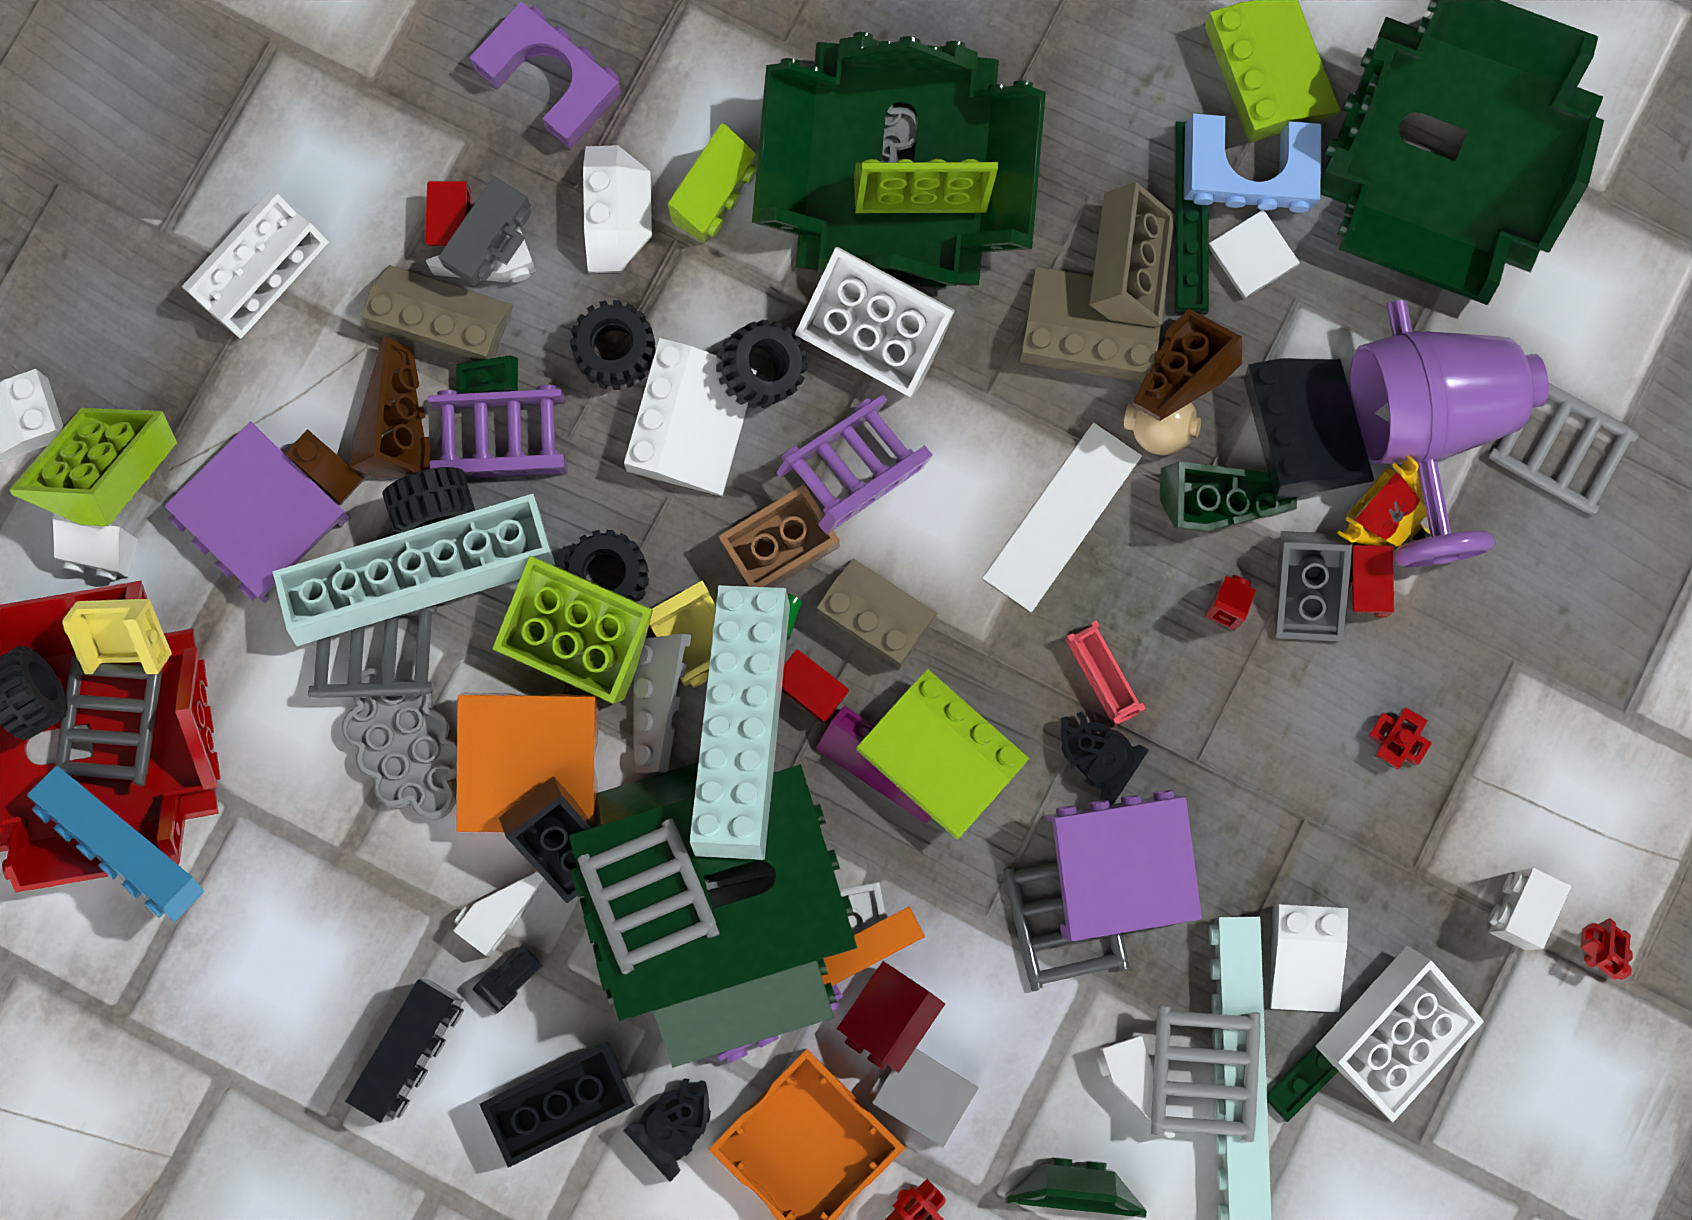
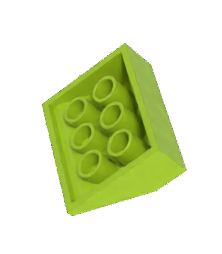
(1270, 66)
(923, 186)
(97, 464)
(574, 630)
(942, 754)

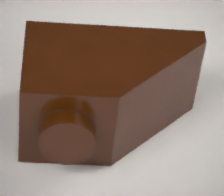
(324, 466)

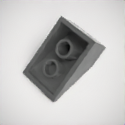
(1312, 585)

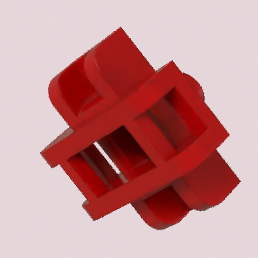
(1403, 736)
(1607, 948)
(918, 1203)

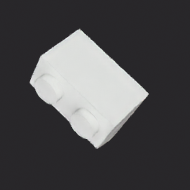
(93, 547)

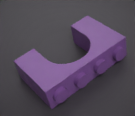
(528, 35)

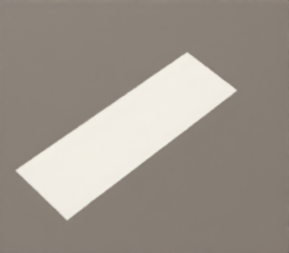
(1062, 517)

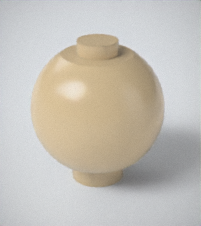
(1163, 436)

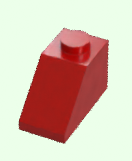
(1231, 602)

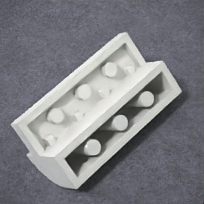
(255, 264)

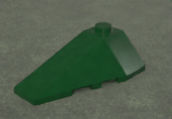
(1217, 496)

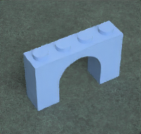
(1211, 178)

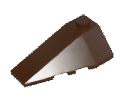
(1188, 365)
(390, 428)

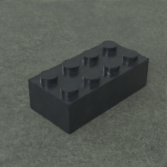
(405, 1051)
(558, 1104)

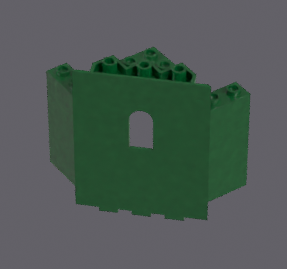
(834, 116)
(1520, 165)
(770, 947)

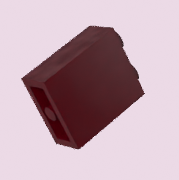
(890, 1018)

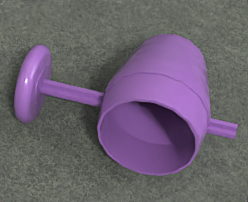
(1442, 401)

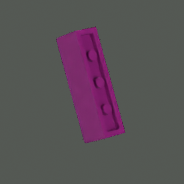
(840, 745)

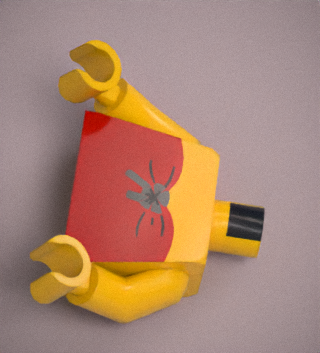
(1389, 509)

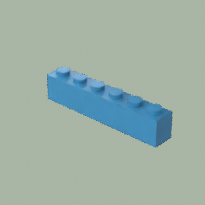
(115, 844)

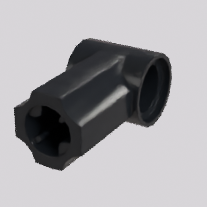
(501, 984)

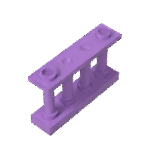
(515, 462)
(859, 493)

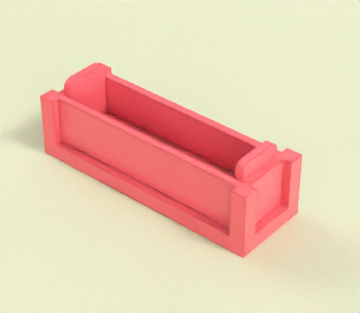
(1104, 674)

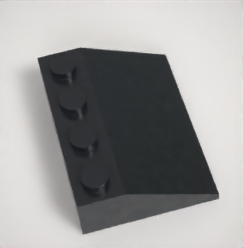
(1306, 426)

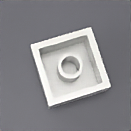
(1528, 908)

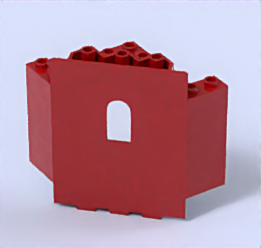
(181, 756)

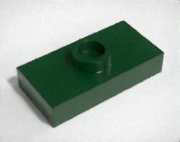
(487, 375)

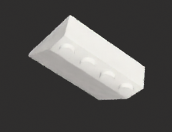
(875, 322)
(685, 421)
(1400, 1032)

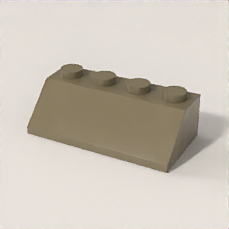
(1132, 257)
(436, 314)

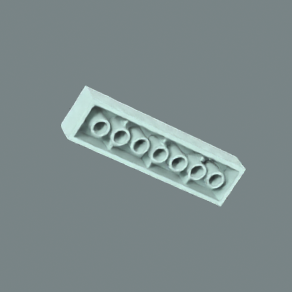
(411, 570)
(740, 723)

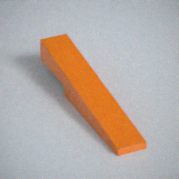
(874, 945)

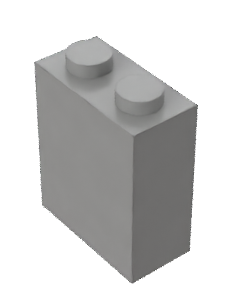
(925, 1096)

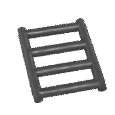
(387, 687)
(141, 740)
(1031, 944)

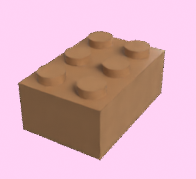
(779, 540)

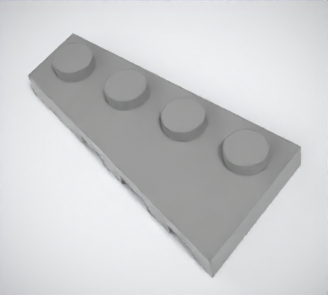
(656, 701)

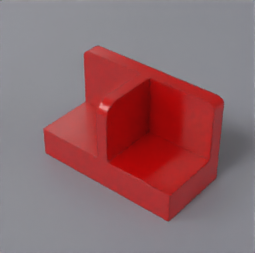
(445, 210)
(1372, 580)
(812, 686)

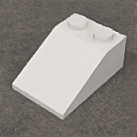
(27, 414)
(1308, 957)

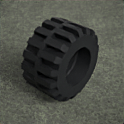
(608, 319)
(783, 352)
(427, 498)
(615, 546)
(29, 693)

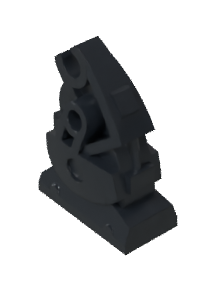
(1102, 761)
(671, 1133)

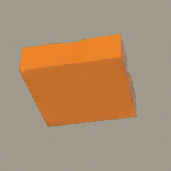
(516, 745)
(807, 1144)

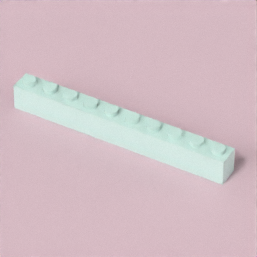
(1240, 992)

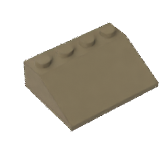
(1075, 337)

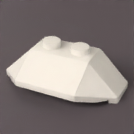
(614, 208)

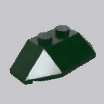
(1076, 1188)

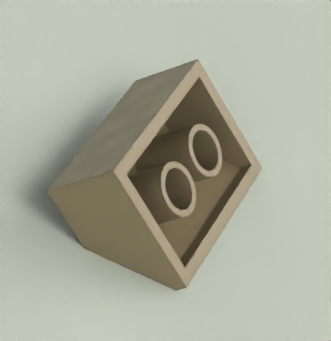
(875, 613)

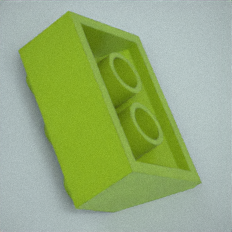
(713, 185)

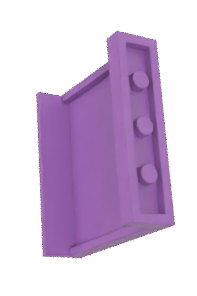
(254, 511)
(1125, 865)

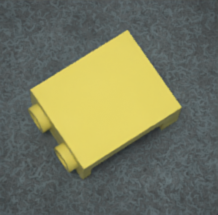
(691, 614)
(116, 634)

